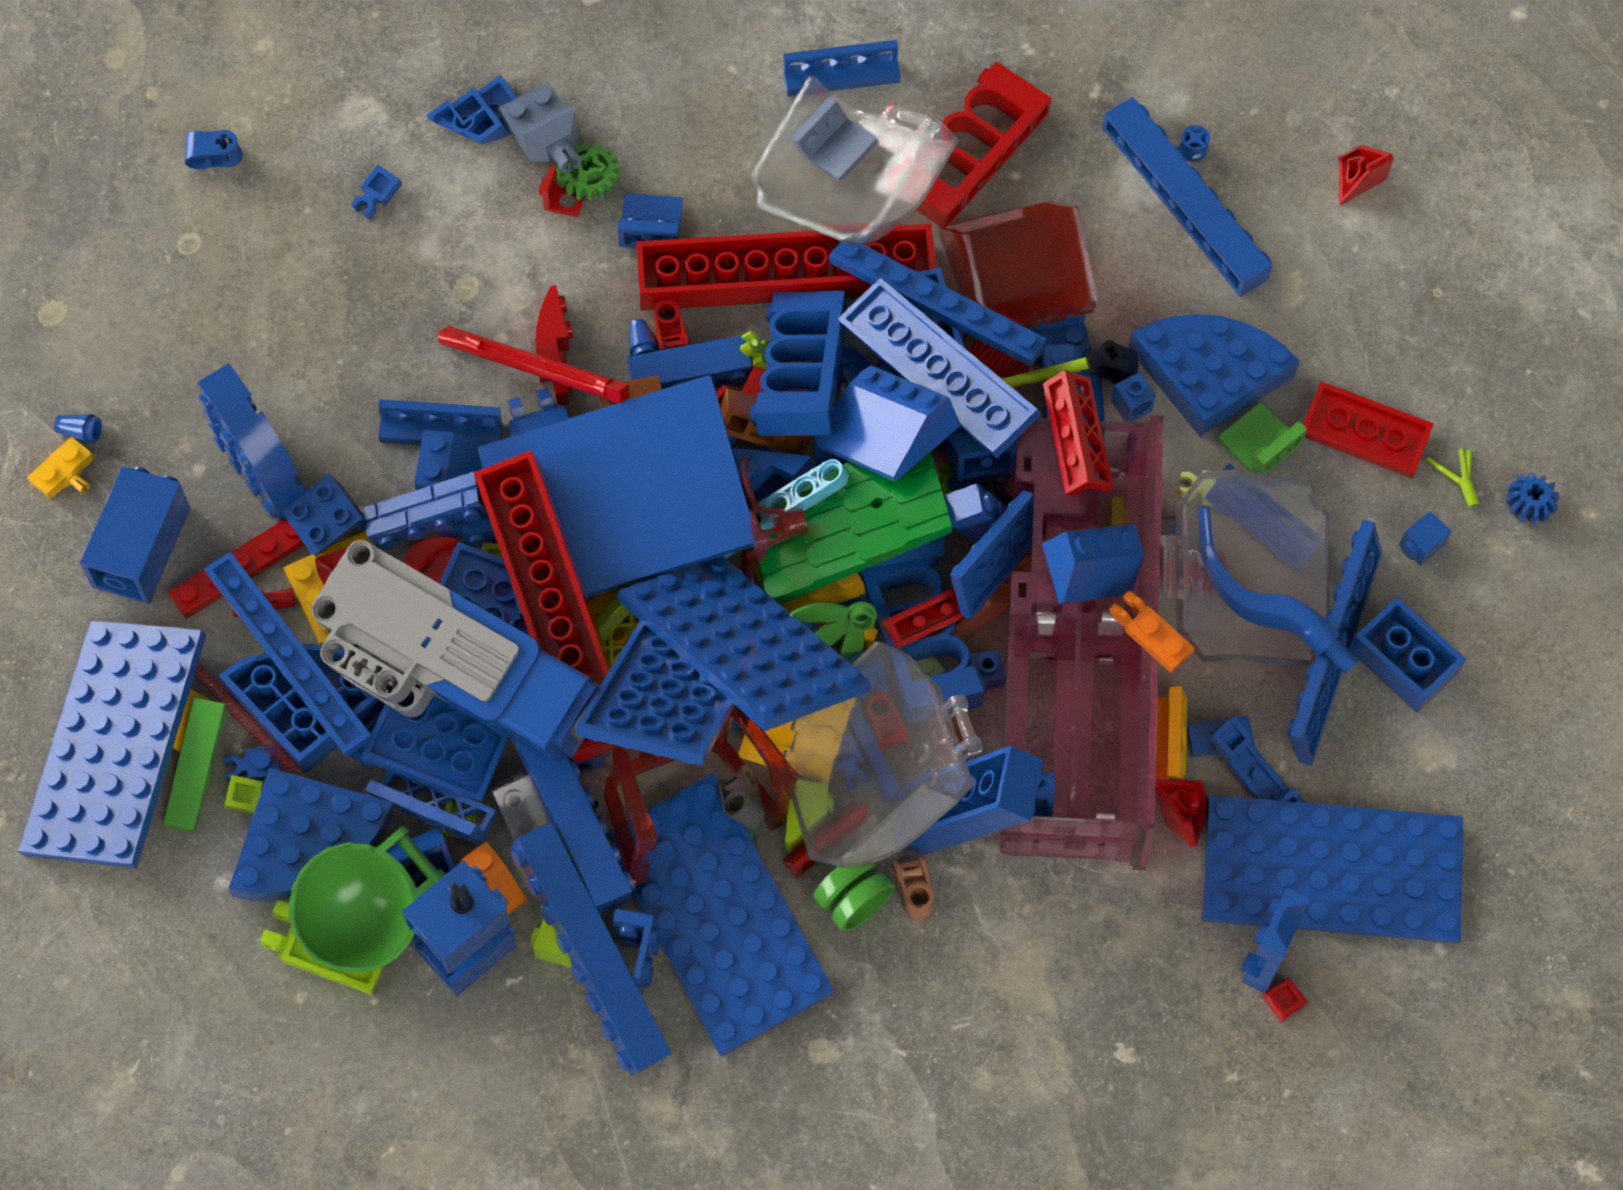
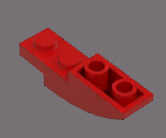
(553, 337)

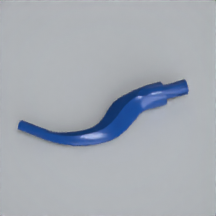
(1271, 610)

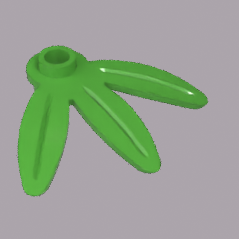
(846, 621)

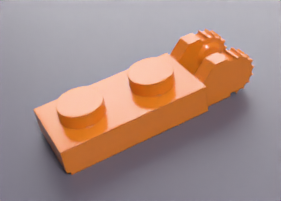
(1153, 633)

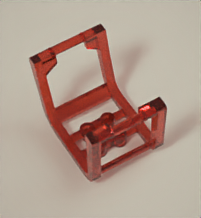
(623, 772)

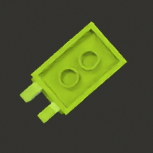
(293, 954)

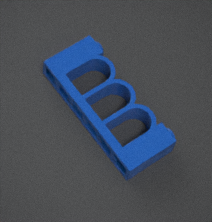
(801, 412)
(959, 681)

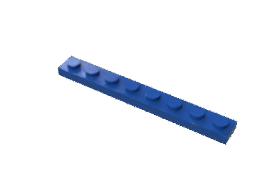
(941, 302)
(288, 654)

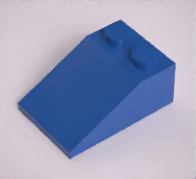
(446, 457)

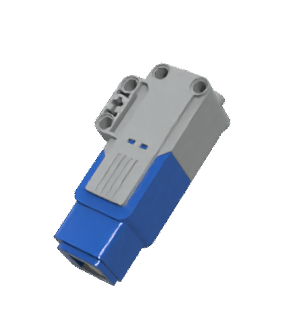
(419, 633)

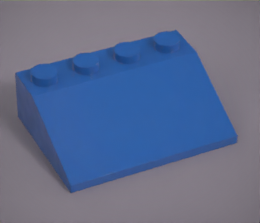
(888, 423)

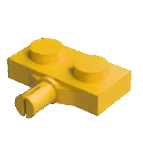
(62, 469)

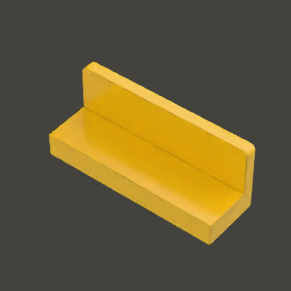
(1172, 735)

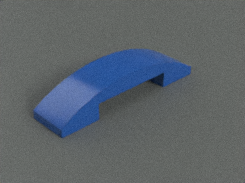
(1248, 764)

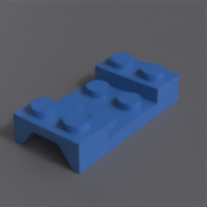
(1274, 939)

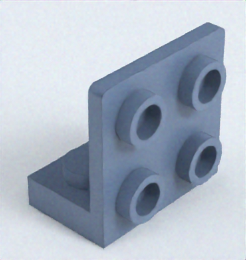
(833, 140)

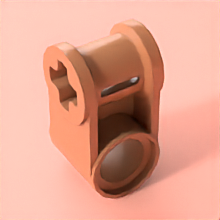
(914, 881)

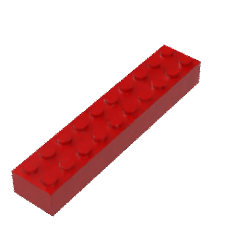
(757, 265)
(544, 571)

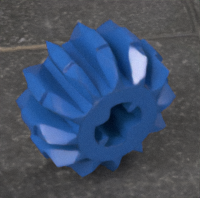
(1543, 501)

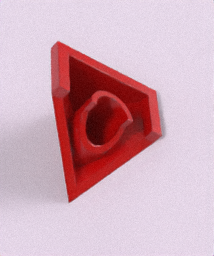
(1361, 171)
(1183, 807)

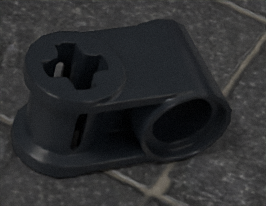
(1112, 361)

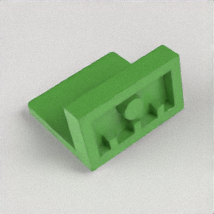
(1262, 439)

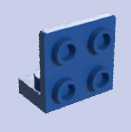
(649, 219)
(324, 515)
(637, 929)

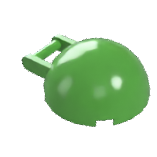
(352, 903)

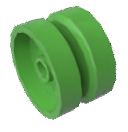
(853, 894)

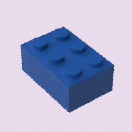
(1407, 654)

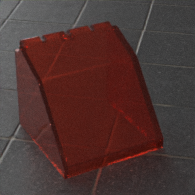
(1024, 263)

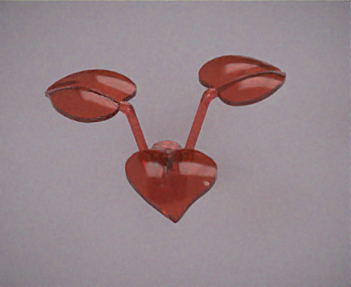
(784, 526)

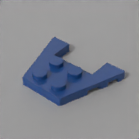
(765, 463)

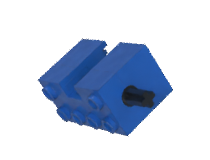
(460, 927)

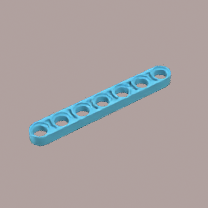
(792, 491)

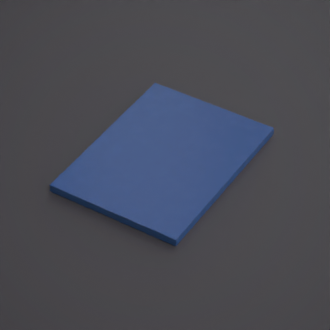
(641, 484)

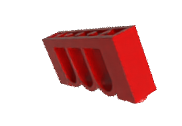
(1014, 98)

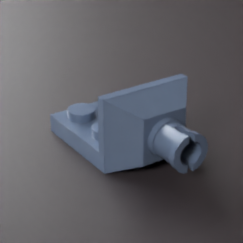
(543, 127)

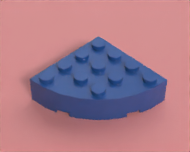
(1212, 365)
(249, 441)
(283, 714)
(296, 823)

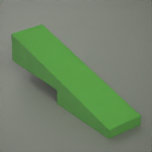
(195, 764)

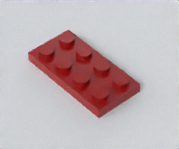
(1367, 429)

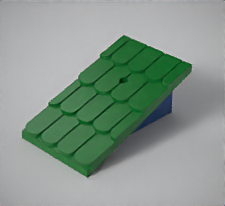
(858, 529)

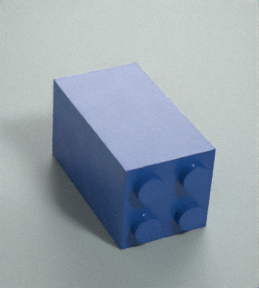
(135, 534)

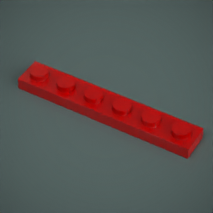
(254, 558)

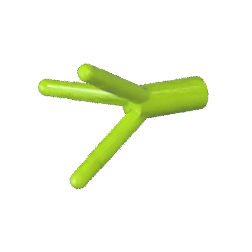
(1464, 482)

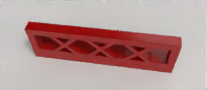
(1072, 431)

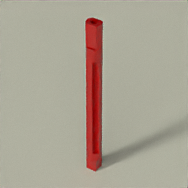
(534, 364)

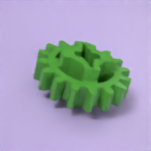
(591, 174)

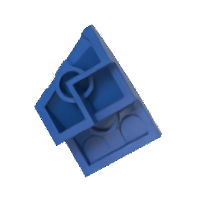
(477, 113)

